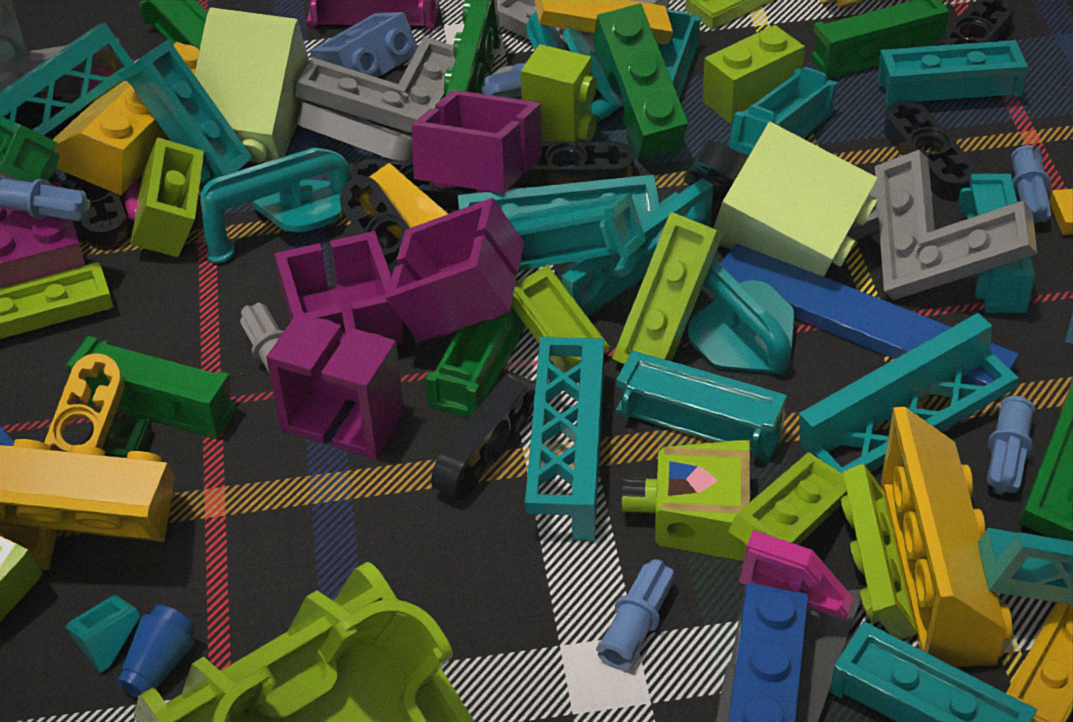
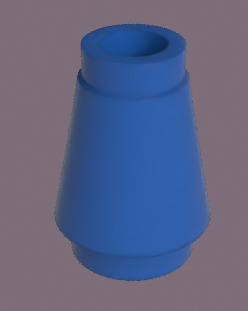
(156, 649)

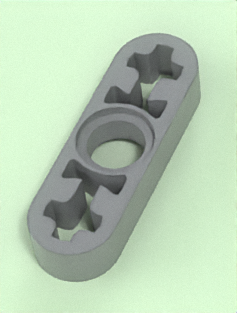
(355, 131)

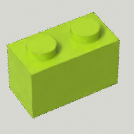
(749, 70)
(565, 90)
(167, 197)

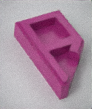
(797, 569)

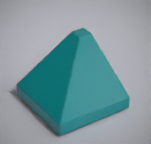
(103, 630)

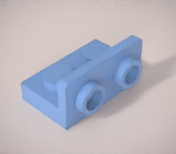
(371, 45)

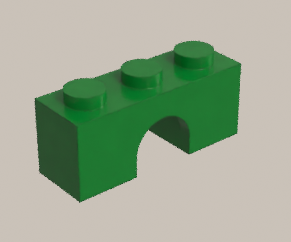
(651, 104)

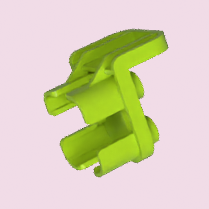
(336, 663)

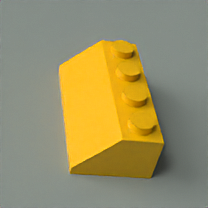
(113, 136)
(85, 491)
(939, 545)

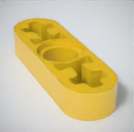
(77, 389)

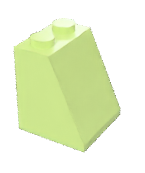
(251, 75)
(795, 202)

